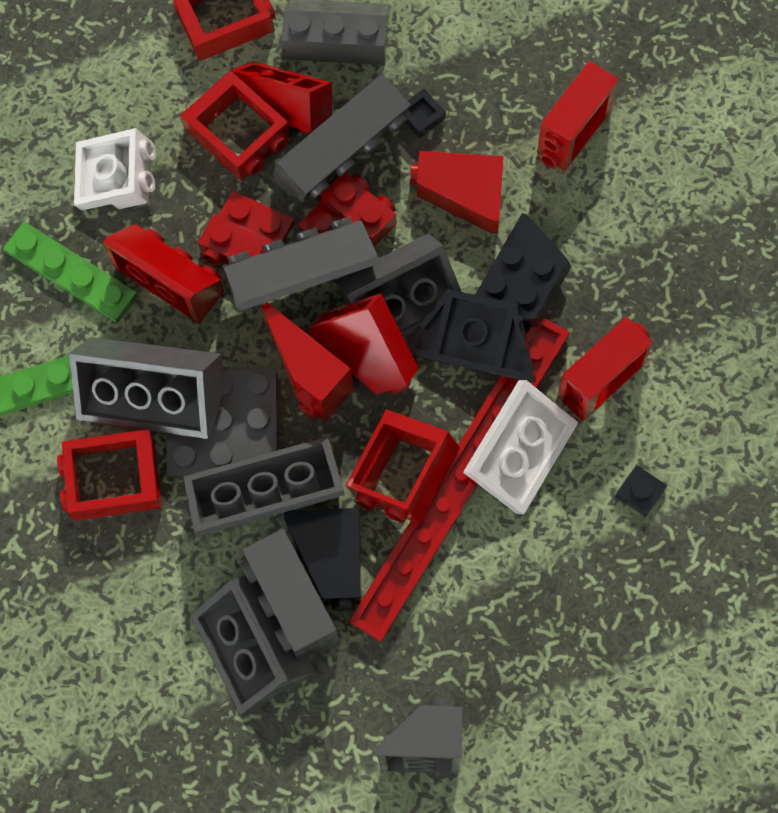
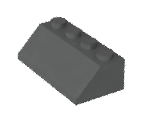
(340, 139)
(299, 264)
(147, 386)
(262, 486)
(425, 741)

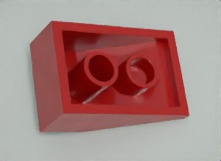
(315, 374)

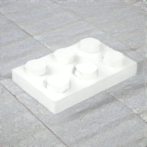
(520, 447)

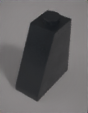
(331, 551)

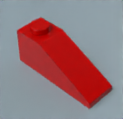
(296, 97)

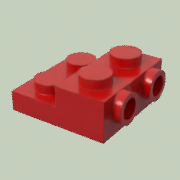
(352, 198)
(242, 227)

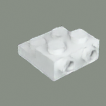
(114, 170)

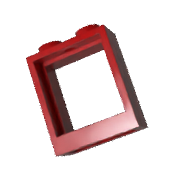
(228, 36)
(213, 103)
(576, 116)
(605, 368)
(377, 454)
(148, 470)

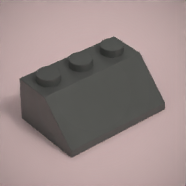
(335, 31)
(408, 279)
(289, 595)
(247, 647)

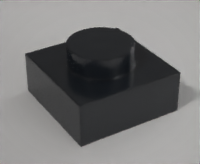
(424, 113)
(641, 490)

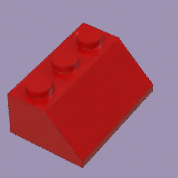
(165, 271)

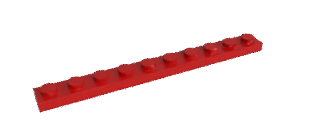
(422, 541)

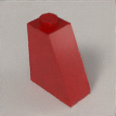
(461, 185)
(368, 343)

